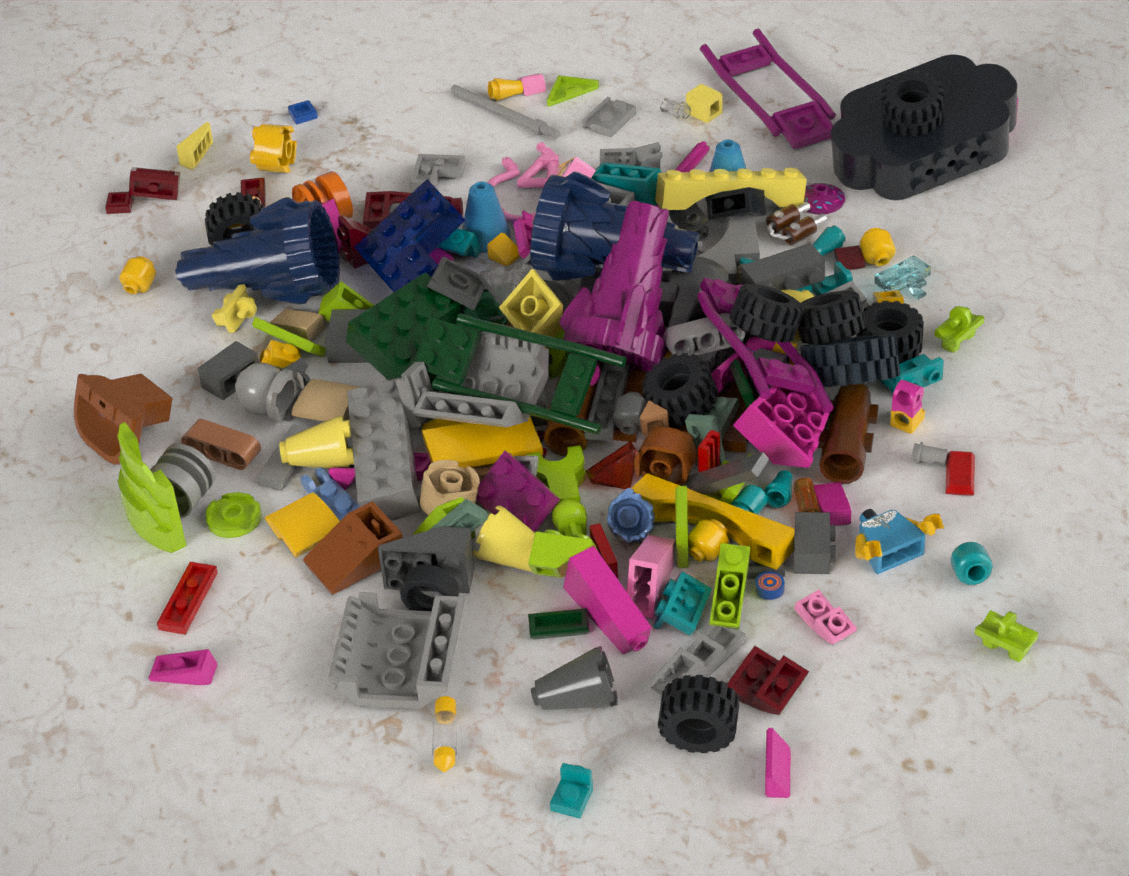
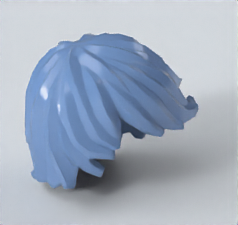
(630, 517)

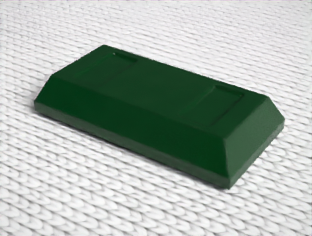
(742, 383)
(558, 623)

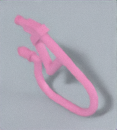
(547, 161)

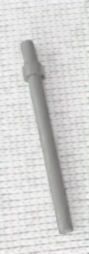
(537, 125)

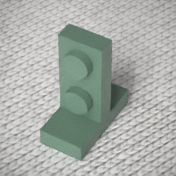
(717, 419)

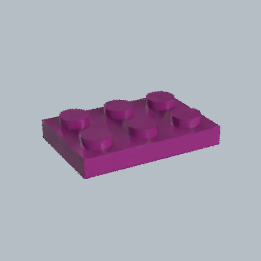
(517, 490)

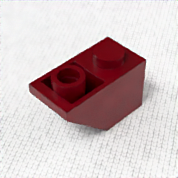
(351, 234)

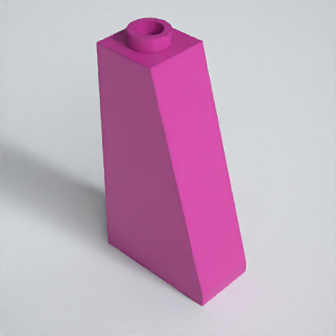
(607, 602)

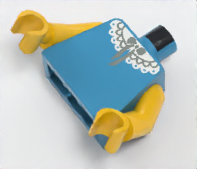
(892, 538)

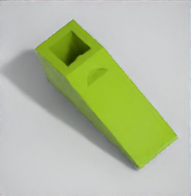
(730, 585)

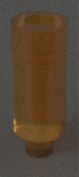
(806, 495)

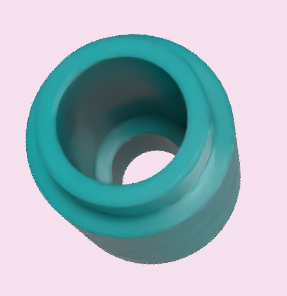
(751, 499)

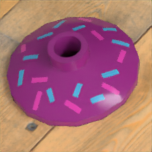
(824, 198)

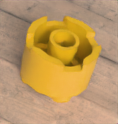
(273, 148)

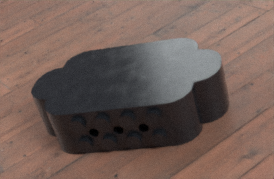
(971, 137)

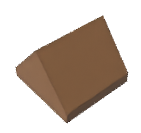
(654, 416)

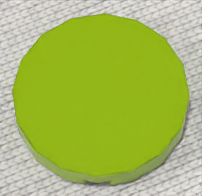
(233, 515)

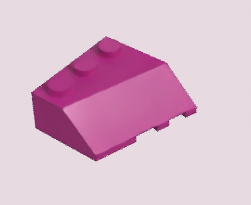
(784, 426)

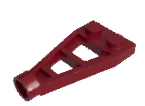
(379, 204)

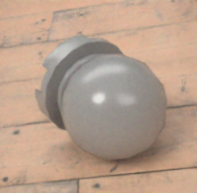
(268, 391)

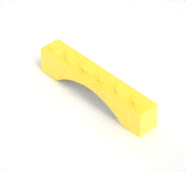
(682, 189)

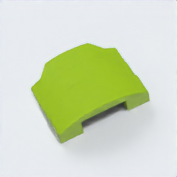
(148, 497)

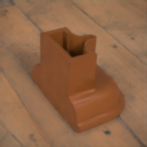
(106, 403)

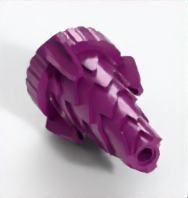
(626, 298)

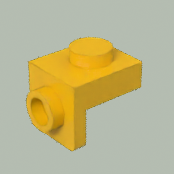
(279, 354)

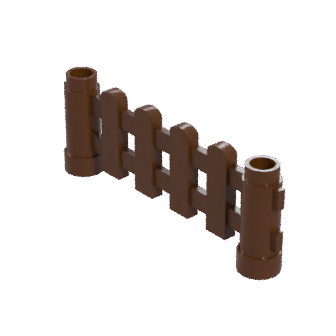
(842, 444)

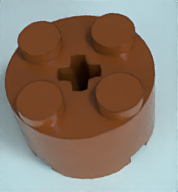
(666, 455)

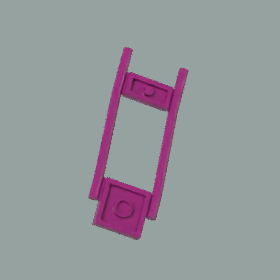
(799, 124)
(719, 298)

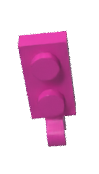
(523, 232)

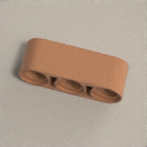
(222, 444)

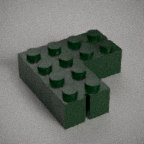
(394, 327)

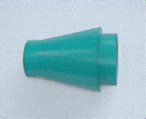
(829, 239)
(780, 489)

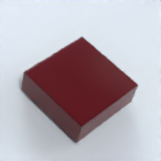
(118, 203)
(850, 257)

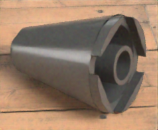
(577, 684)

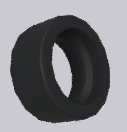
(427, 576)

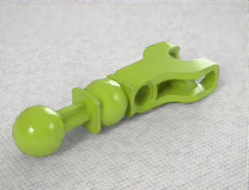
(563, 479)

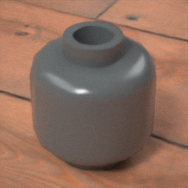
(628, 412)

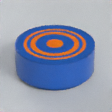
(769, 585)

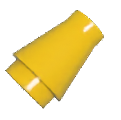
(504, 88)

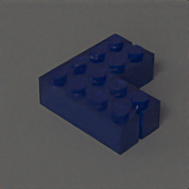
(404, 239)

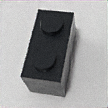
(736, 203)

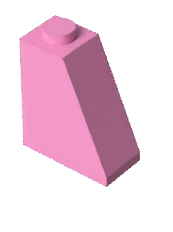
(650, 572)

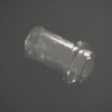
(674, 108)

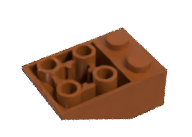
(352, 548)

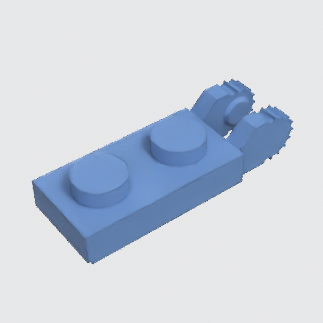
(331, 493)

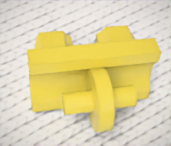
(235, 309)

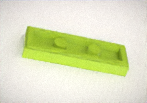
(289, 337)

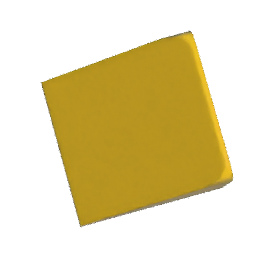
(503, 250)

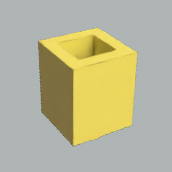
(704, 103)

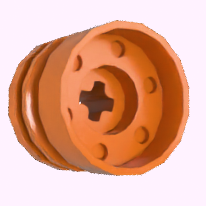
(325, 188)

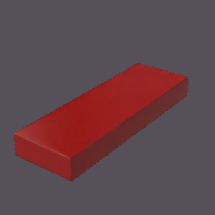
(187, 598)

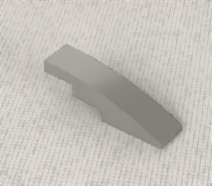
(700, 658)

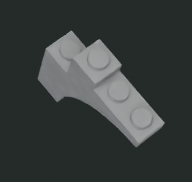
(736, 243)

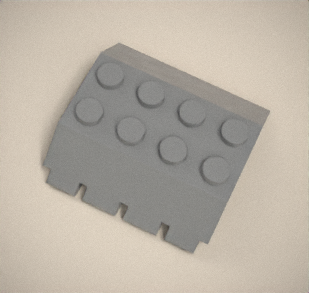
(500, 368)
(395, 654)

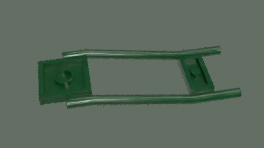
(451, 347)

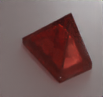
(615, 469)

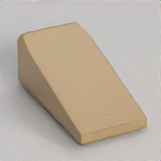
(300, 322)

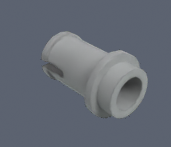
(929, 454)

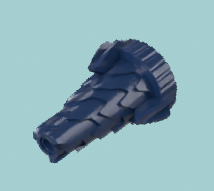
(578, 228)
(285, 256)

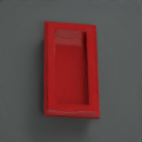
(960, 473)

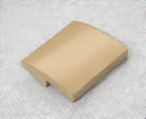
(323, 400)

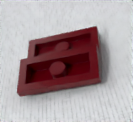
(766, 681)

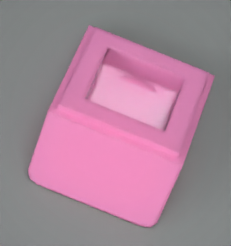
(533, 84)

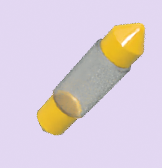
(444, 733)

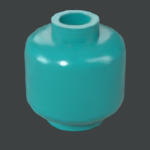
(971, 563)

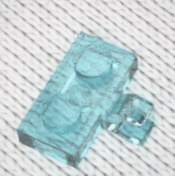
(905, 274)

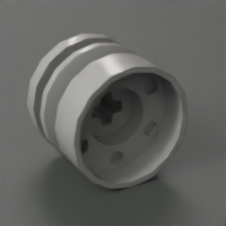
(188, 473)

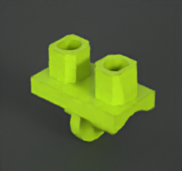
(958, 327)
(1006, 633)

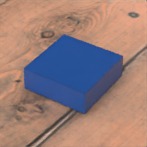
(302, 112)

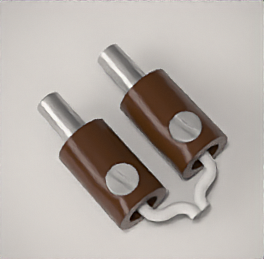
(792, 227)

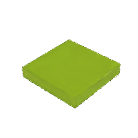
(682, 527)

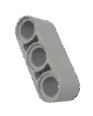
(691, 336)

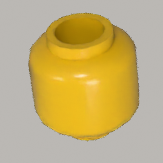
(877, 246)
(137, 275)
(706, 540)

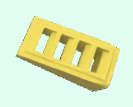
(195, 146)

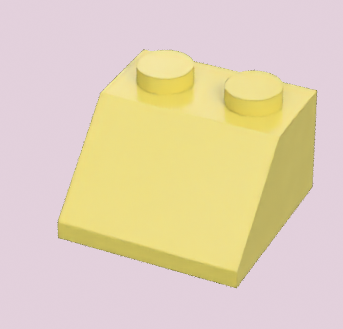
(533, 306)

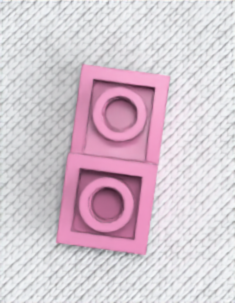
(825, 620)

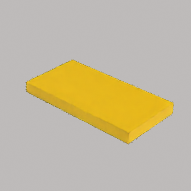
(480, 444)

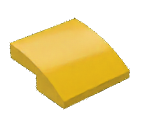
(302, 523)

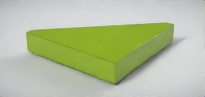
(570, 87)

